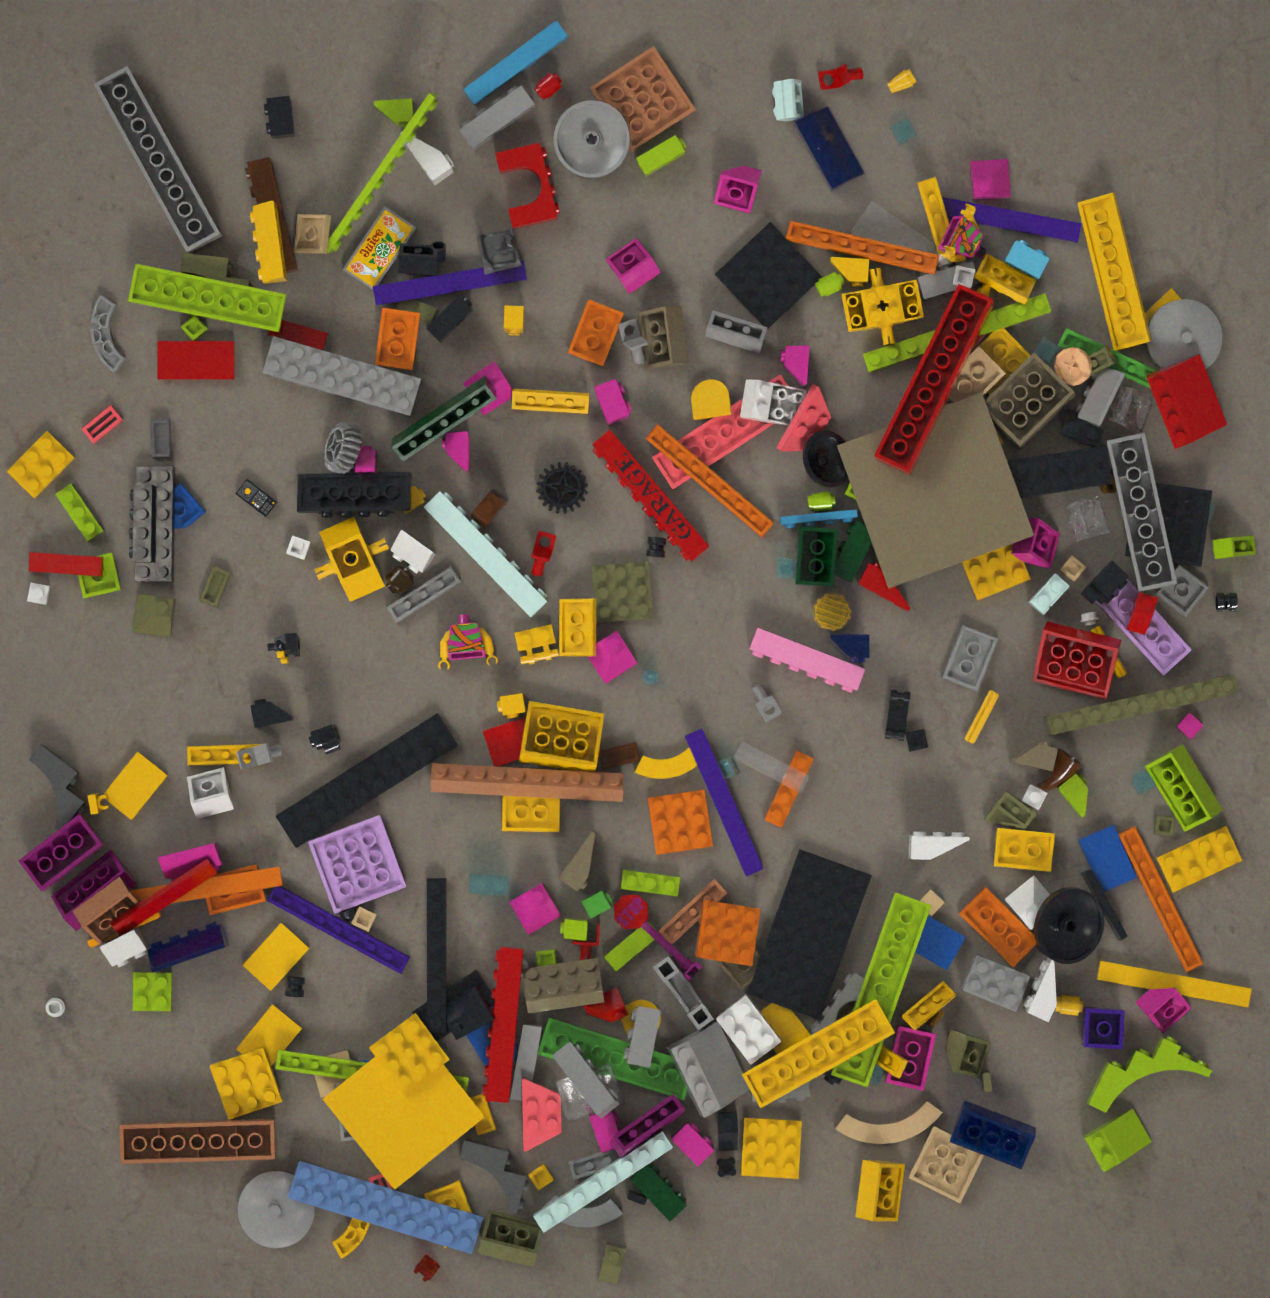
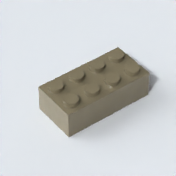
(563, 985)

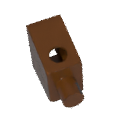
(489, 508)

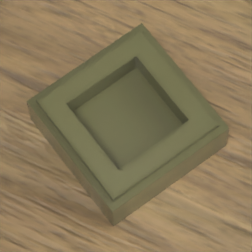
(1164, 825)
(986, 1081)

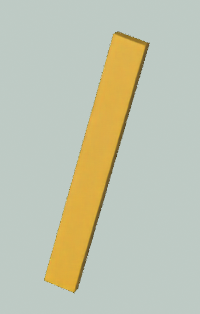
(1185, 985)

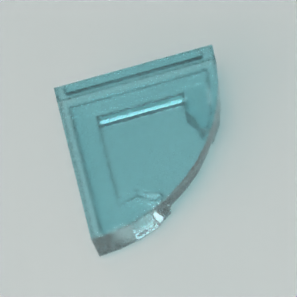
(876, 1075)

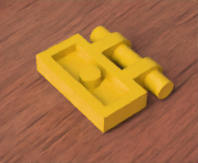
(536, 638)

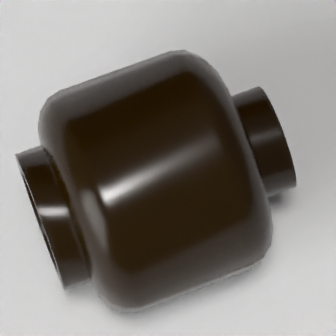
(399, 580)

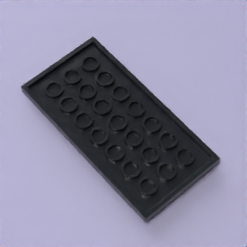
(809, 934)

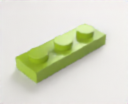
(79, 512)
(650, 883)

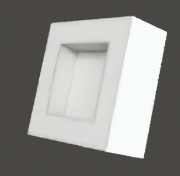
(963, 276)
(298, 547)
(38, 593)
(1034, 797)

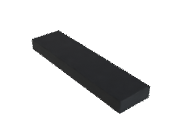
(1109, 913)

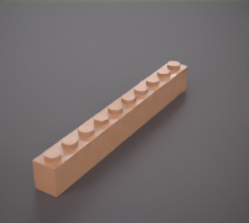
(527, 782)

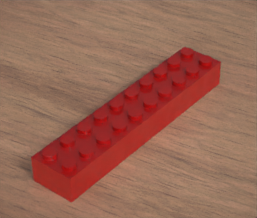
(934, 379)

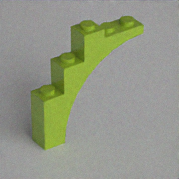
(1165, 1057)

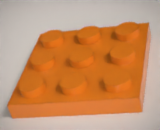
(680, 822)
(727, 933)

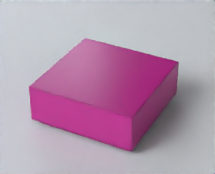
(1189, 725)

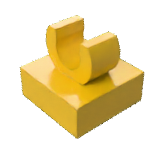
(95, 803)

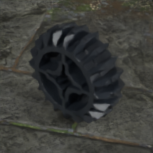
(545, 484)

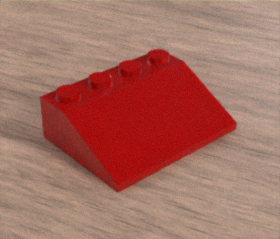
(1186, 401)
(1076, 660)

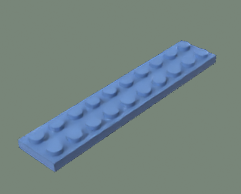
(385, 1207)

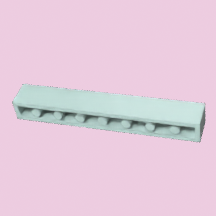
(485, 554)
(602, 1181)

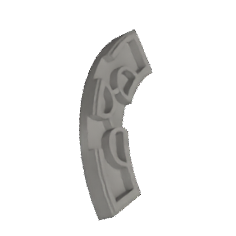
(101, 334)
(592, 1216)

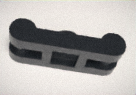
(897, 715)

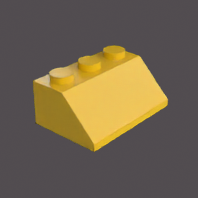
(880, 1190)

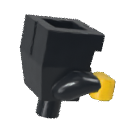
(285, 645)

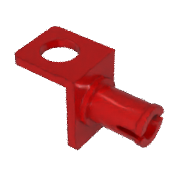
(840, 75)
(541, 553)
(586, 946)

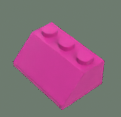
(179, 863)

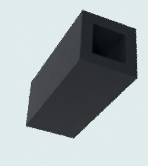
(450, 318)

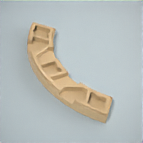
(890, 1132)

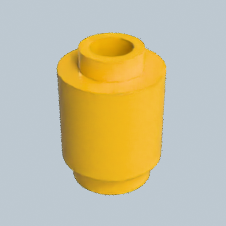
(1069, 1005)

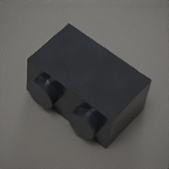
(280, 117)

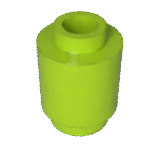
(829, 284)
(821, 501)

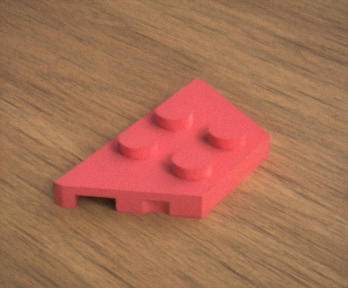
(809, 419)
(539, 1113)

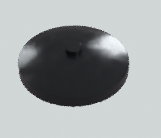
(1069, 925)

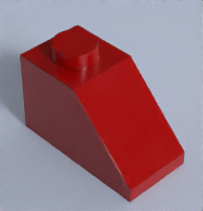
(1142, 613)
(611, 1009)

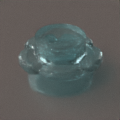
(650, 677)

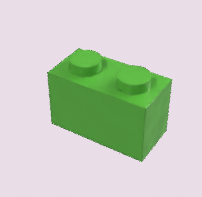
(597, 903)

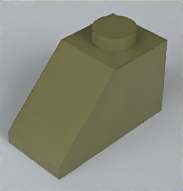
(612, 1263)

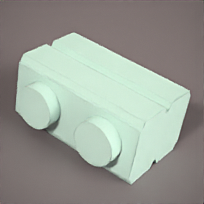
(788, 100)
(1048, 594)

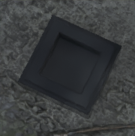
(916, 740)
(636, 1197)

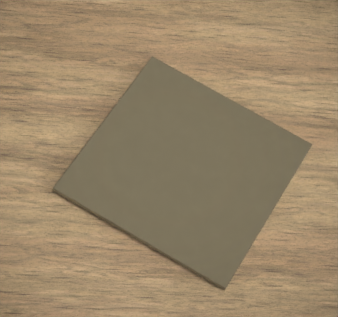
(951, 504)

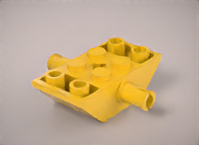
(901, 300)
(356, 578)

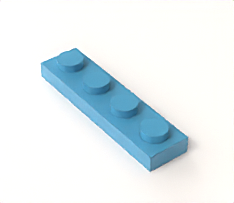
(810, 519)

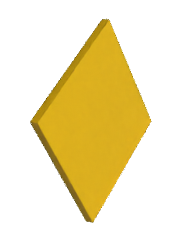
(402, 1129)

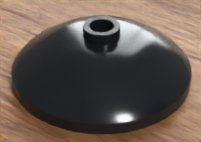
(823, 448)

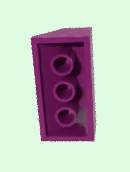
(61, 852)
(89, 883)

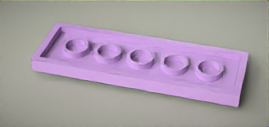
(1159, 644)

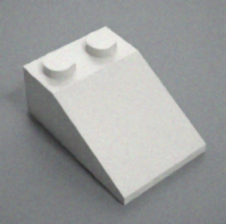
(431, 160)
(412, 552)

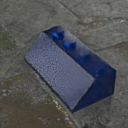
(828, 148)
(851, 646)
(187, 947)
(993, 1134)

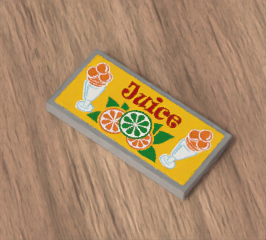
(379, 248)

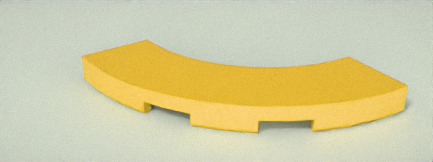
(666, 767)
(351, 1237)

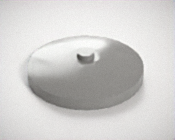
(592, 139)
(1182, 331)
(269, 1214)

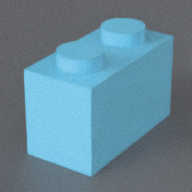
(1027, 259)

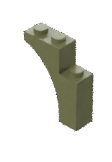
(210, 267)

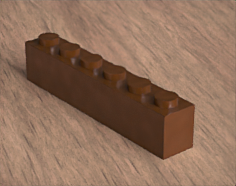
(266, 190)

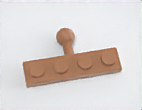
(691, 912)

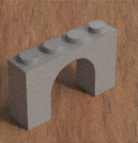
(683, 991)
(848, 993)

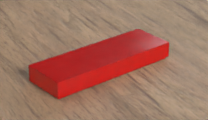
(301, 335)

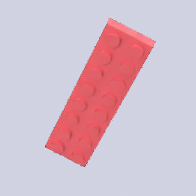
(714, 440)

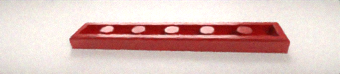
(163, 897)

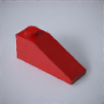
(874, 581)

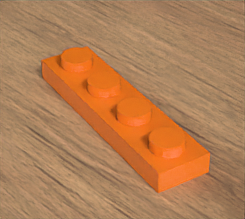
(785, 795)

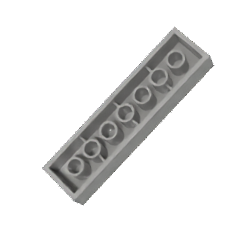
(342, 376)
(1141, 512)

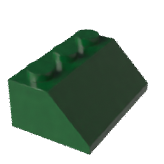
(816, 556)

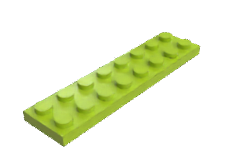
(207, 298)

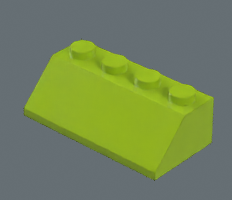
(1183, 788)

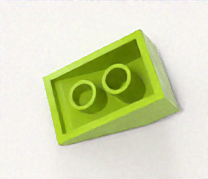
(1117, 1140)

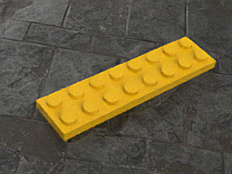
(1114, 271)
(818, 1053)

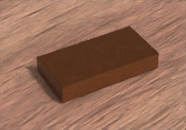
(619, 755)

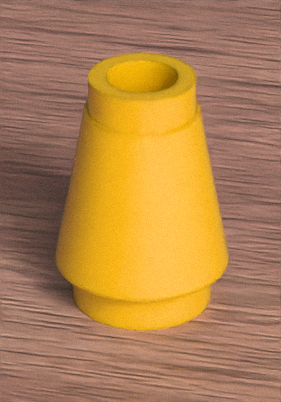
(902, 81)

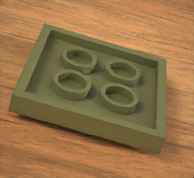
(622, 592)

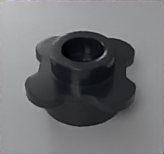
(730, 1171)

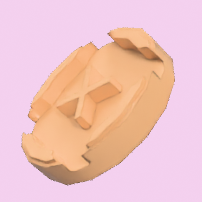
(1073, 366)

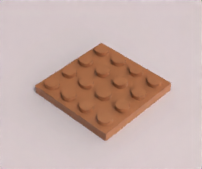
(645, 97)

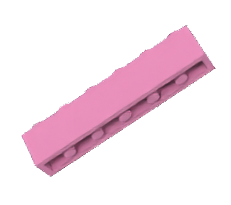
(806, 659)

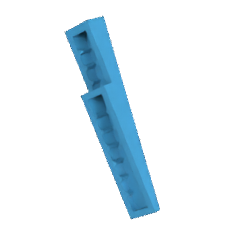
(516, 62)

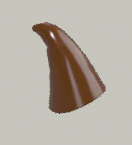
(1063, 769)

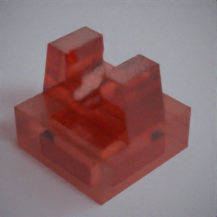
(427, 1267)

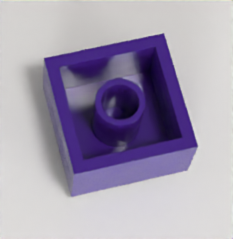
(1103, 1028)

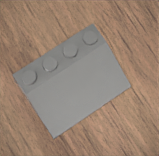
(708, 1069)

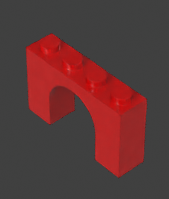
(532, 159)

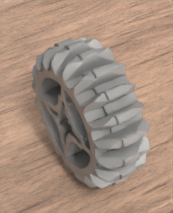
(342, 447)

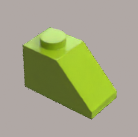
(396, 110)
(1234, 547)
(1075, 793)
(574, 929)

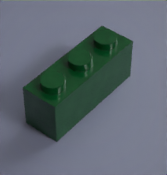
(852, 551)
(659, 1191)

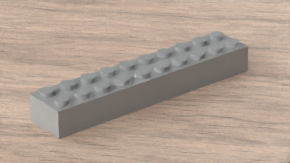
(158, 160)

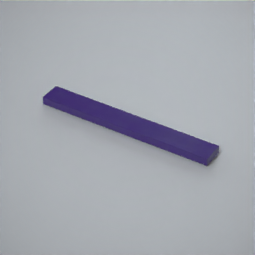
(1016, 220)
(445, 284)
(723, 802)
(338, 928)

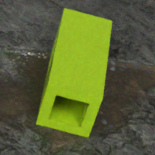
(661, 155)

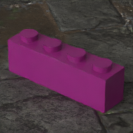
(647, 1126)

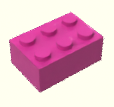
(917, 1050)

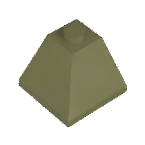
(154, 615)
(966, 1053)

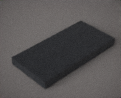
(462, 985)

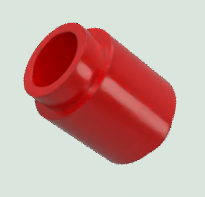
(548, 86)

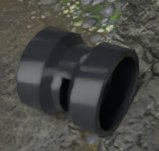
(656, 547)
(1226, 602)
(294, 986)

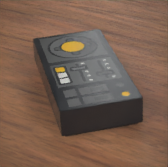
(256, 498)

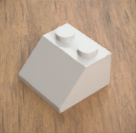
(210, 793)
(124, 948)

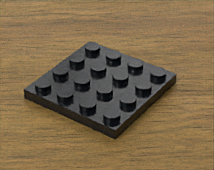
(768, 275)
(1185, 522)

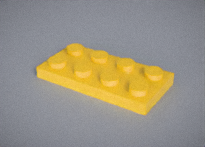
(1199, 859)

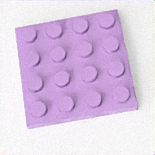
(357, 864)

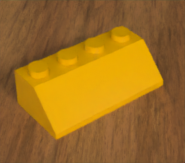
(269, 243)

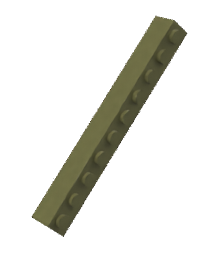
(1141, 704)

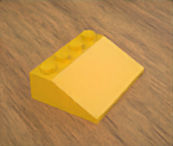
(561, 737)

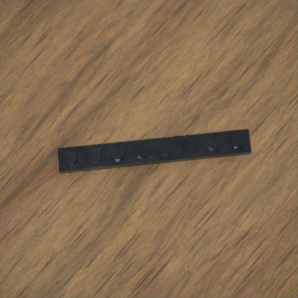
(437, 954)

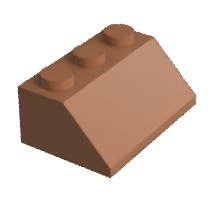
(105, 907)

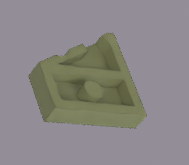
(1010, 812)

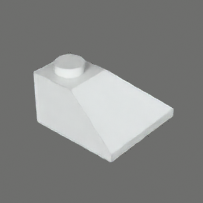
(1027, 900)

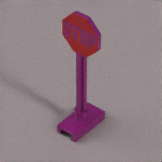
(632, 913)

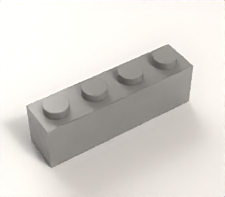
(497, 117)
(586, 1080)

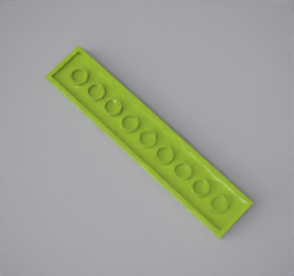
(886, 976)

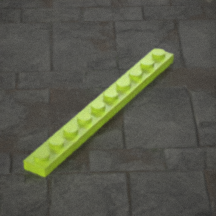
(386, 166)
(917, 345)
(328, 1066)

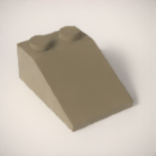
(578, 869)

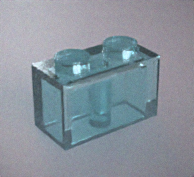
(488, 884)

